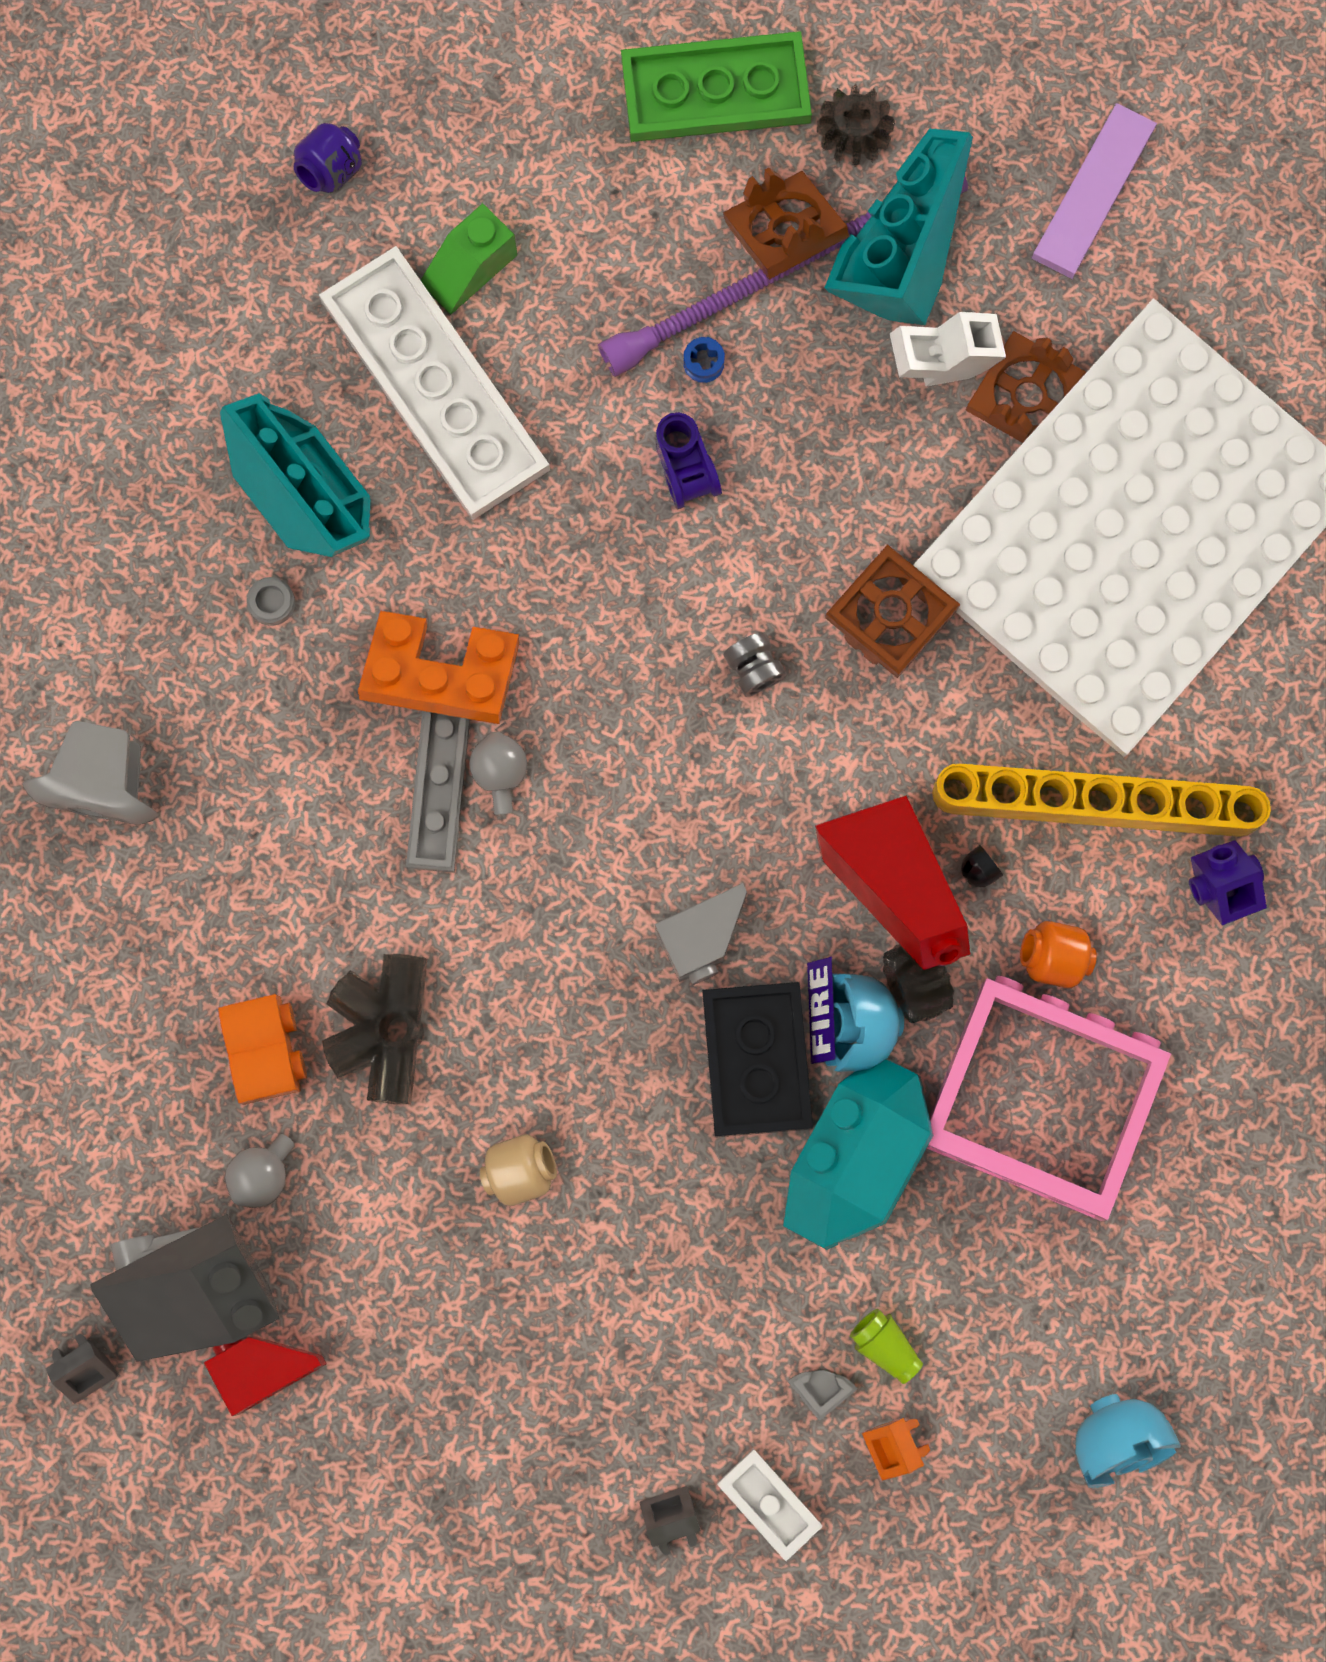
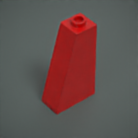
(898, 879)

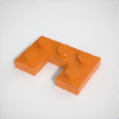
(469, 691)

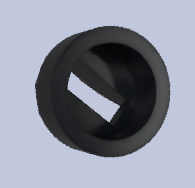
(980, 868)

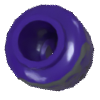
(327, 158)

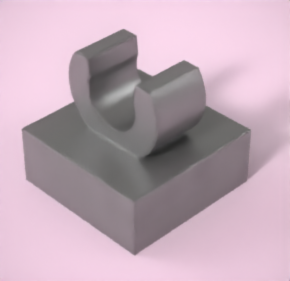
(80, 1370)
(670, 1518)

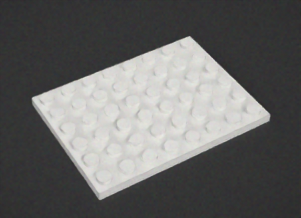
(1135, 527)

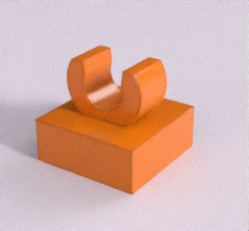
(894, 1448)

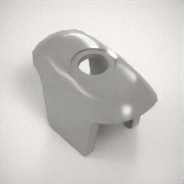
(94, 776)

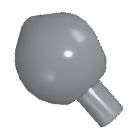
(498, 766)
(257, 1174)

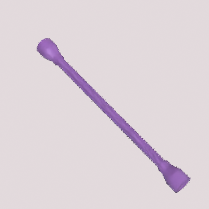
(628, 348)

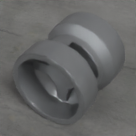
(754, 664)

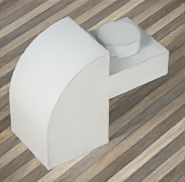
(950, 353)

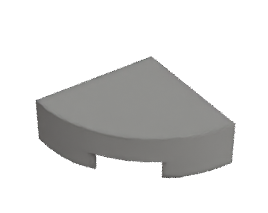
(822, 1390)

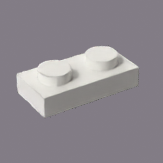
(769, 1504)

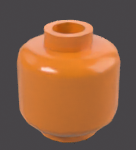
(1057, 954)

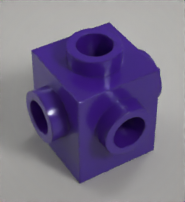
(1228, 882)

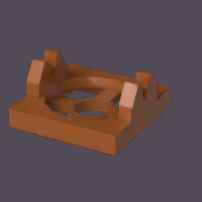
(797, 245)
(1021, 349)
(893, 658)

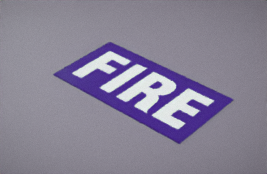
(821, 1010)

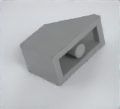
(701, 935)

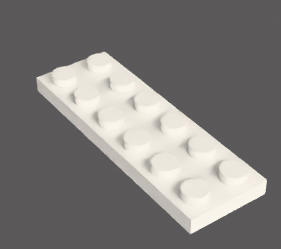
(434, 383)

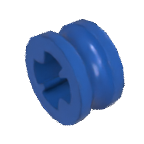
(694, 369)

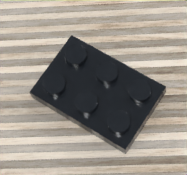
(757, 1059)

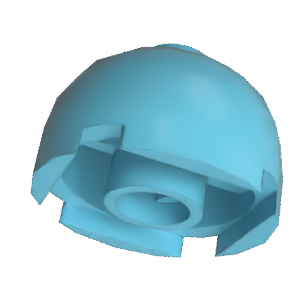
(865, 1015)
(1122, 1439)

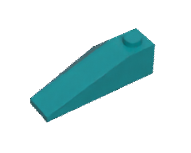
(904, 246)

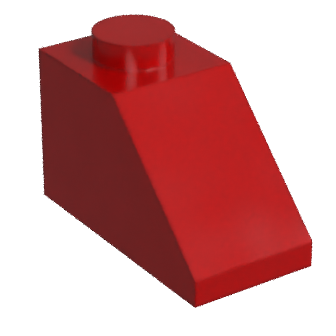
(257, 1369)

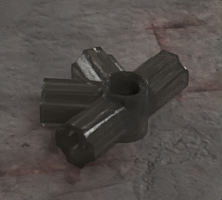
(371, 1013)

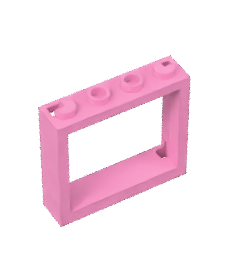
(1013, 1171)

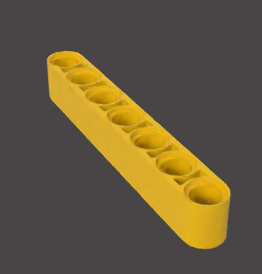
(1121, 791)

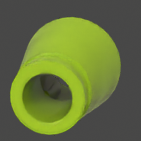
(885, 1345)

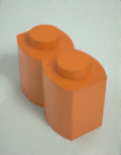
(261, 1048)

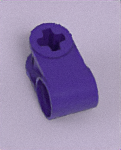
(688, 468)

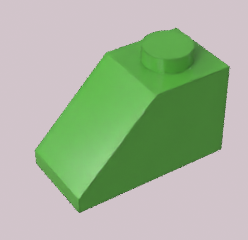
(469, 258)

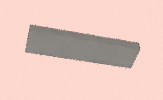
(438, 793)

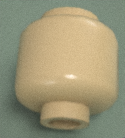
(518, 1170)

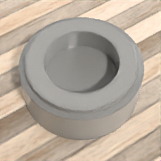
(270, 601)

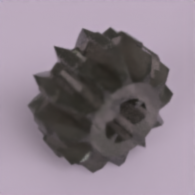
(873, 128)
(917, 991)

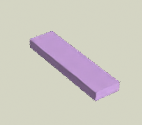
(1094, 191)

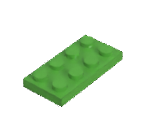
(716, 86)

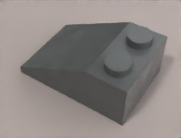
(188, 1294)

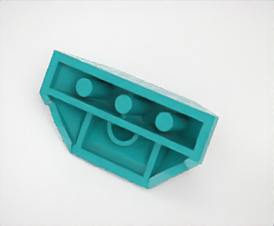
(295, 478)
(859, 1156)

